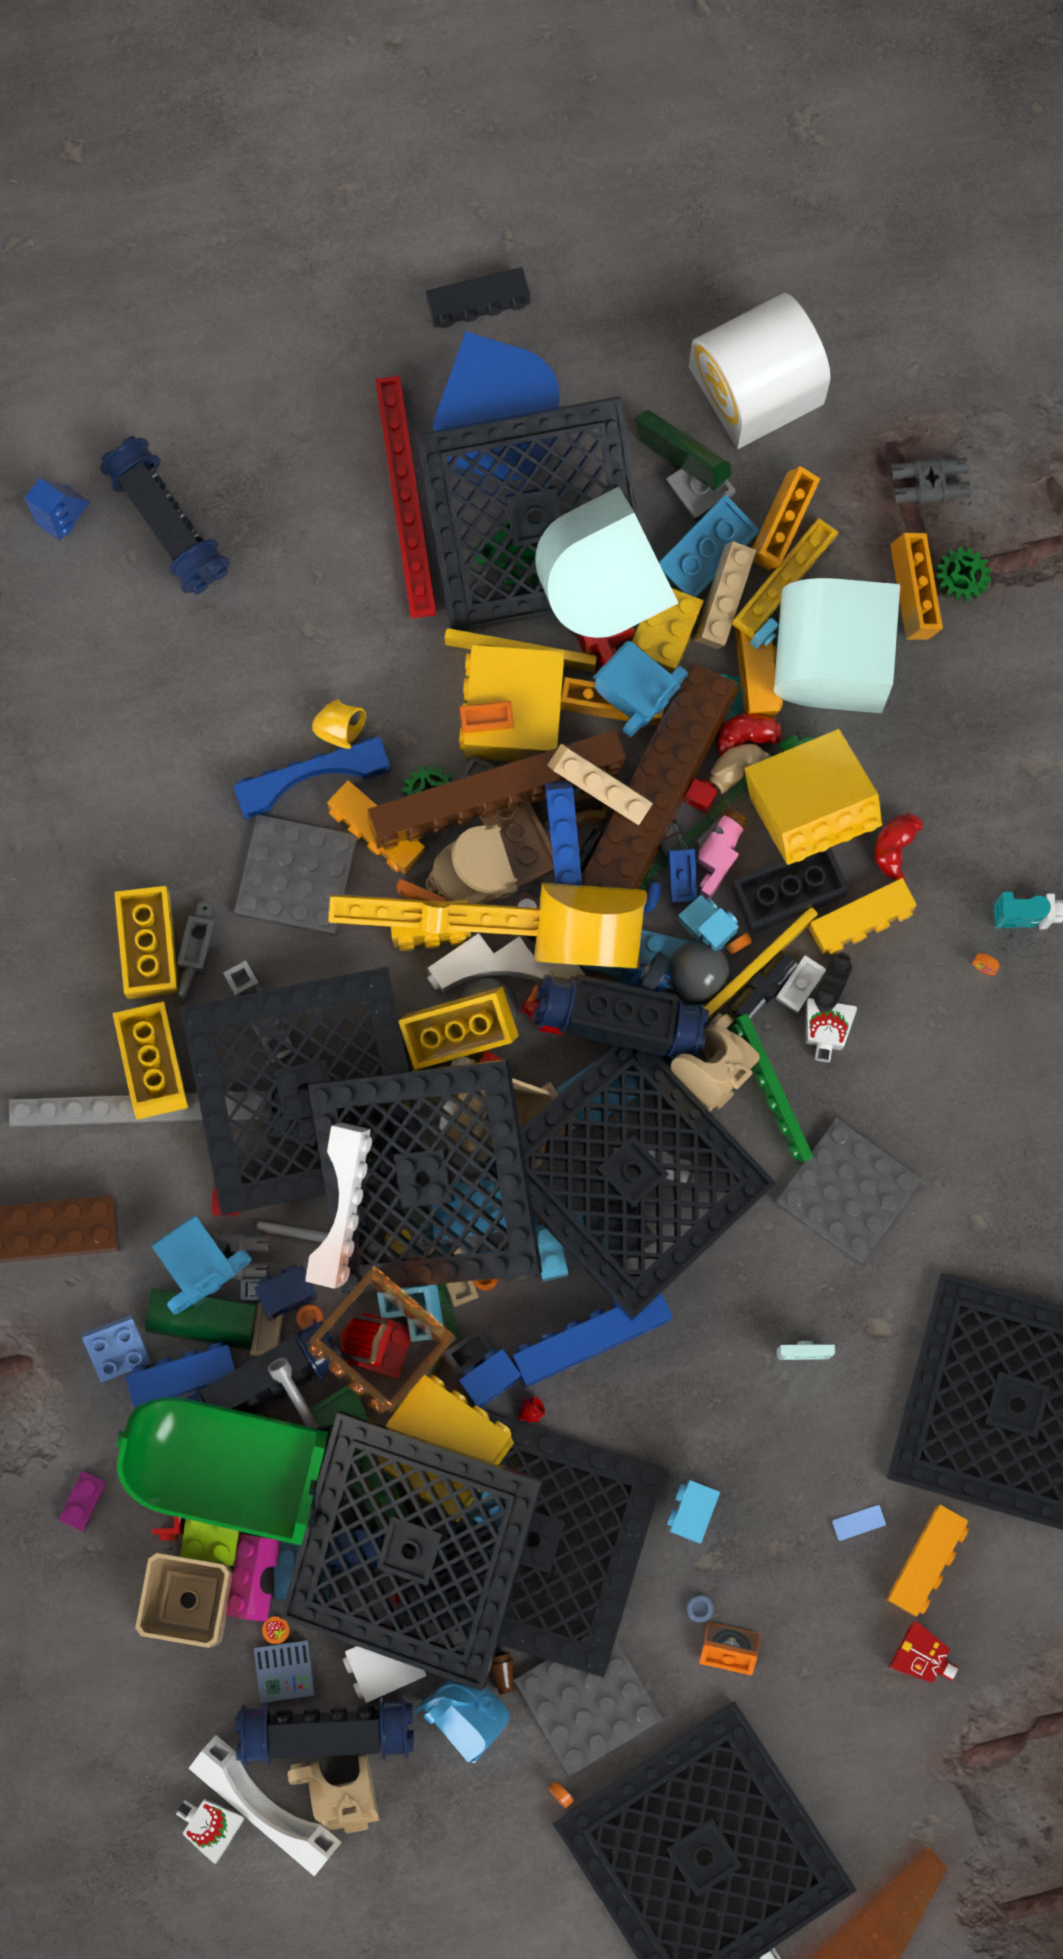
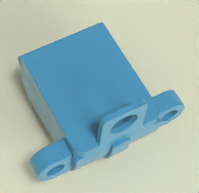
(637, 685)
(196, 1263)
(466, 1717)

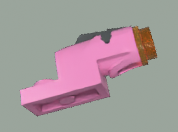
(716, 851)

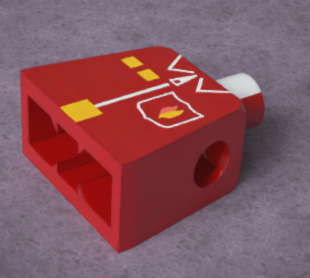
(922, 1655)

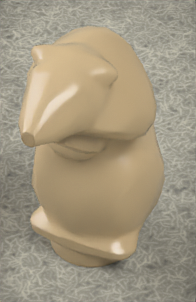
(732, 765)

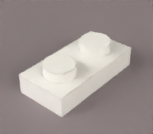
(801, 984)

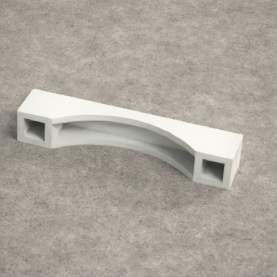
(348, 1153)
(303, 1840)

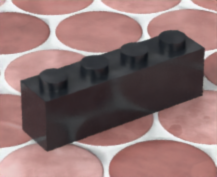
(478, 297)

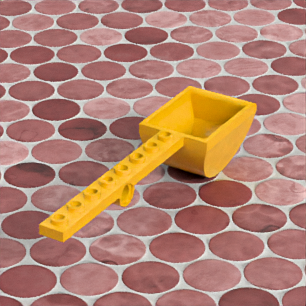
(570, 925)

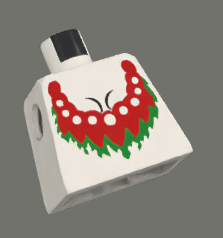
(827, 1029)
(210, 1826)

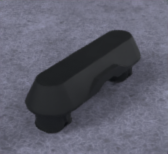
(833, 982)

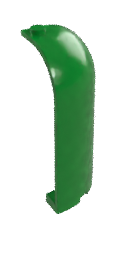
(221, 1466)

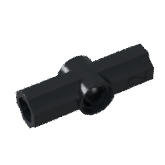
(764, 985)

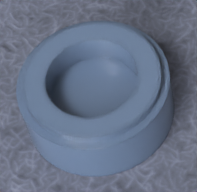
(699, 1608)

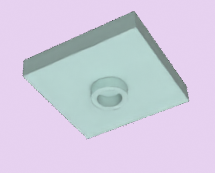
(805, 1351)

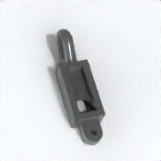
(195, 951)

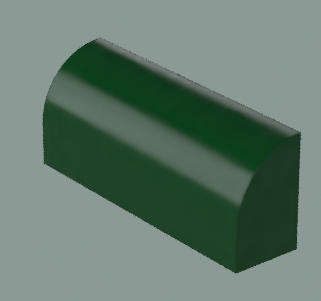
(682, 450)
(206, 1321)

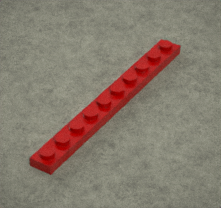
(405, 497)

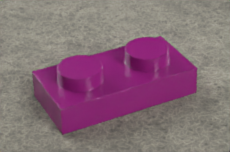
(82, 1501)

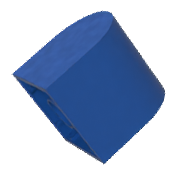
(495, 383)

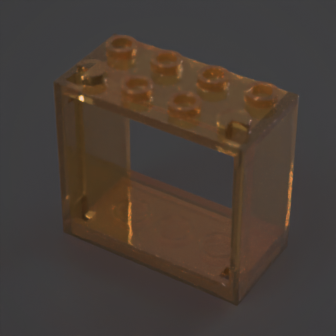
(406, 1306)

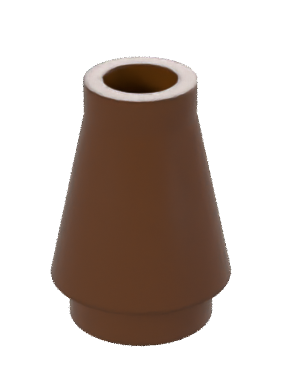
(502, 1672)

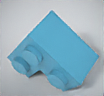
(708, 924)
(551, 1254)
(426, 1297)
(693, 1511)

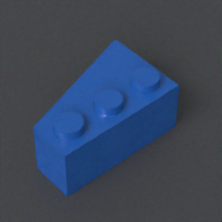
(55, 507)

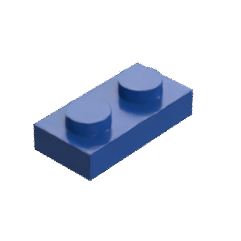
(682, 875)

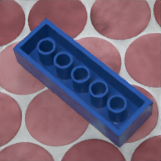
(586, 1340)

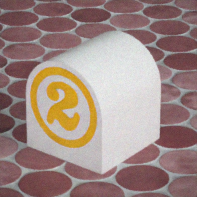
(762, 369)

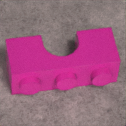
(252, 1558)

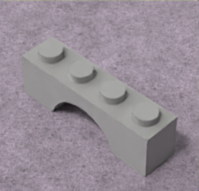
(244, 982)

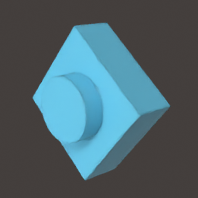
(765, 634)

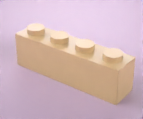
(724, 595)
(600, 784)

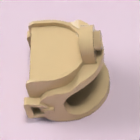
(473, 868)
(727, 1066)
(341, 1805)

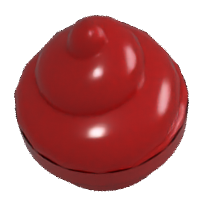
(531, 1409)

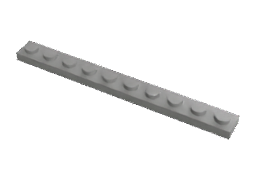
(115, 1110)

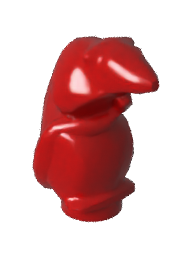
(748, 727)
(892, 839)

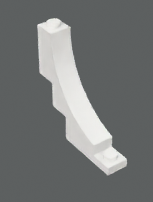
(476, 961)

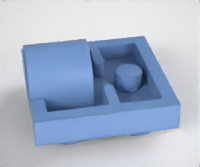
(115, 1348)

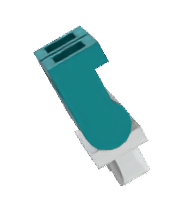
(1027, 912)

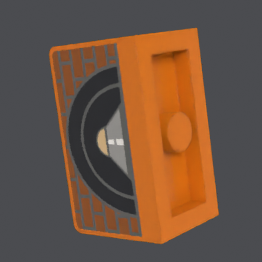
(730, 1648)

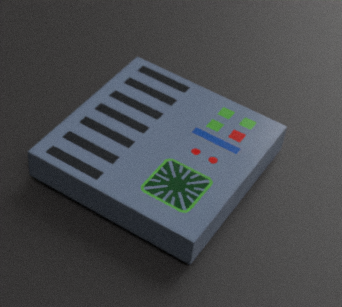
(284, 1671)

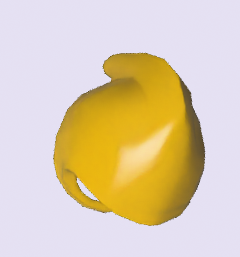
(333, 724)

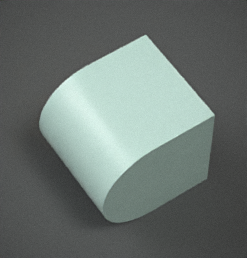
(601, 568)
(837, 644)

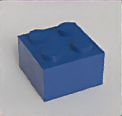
(489, 1378)

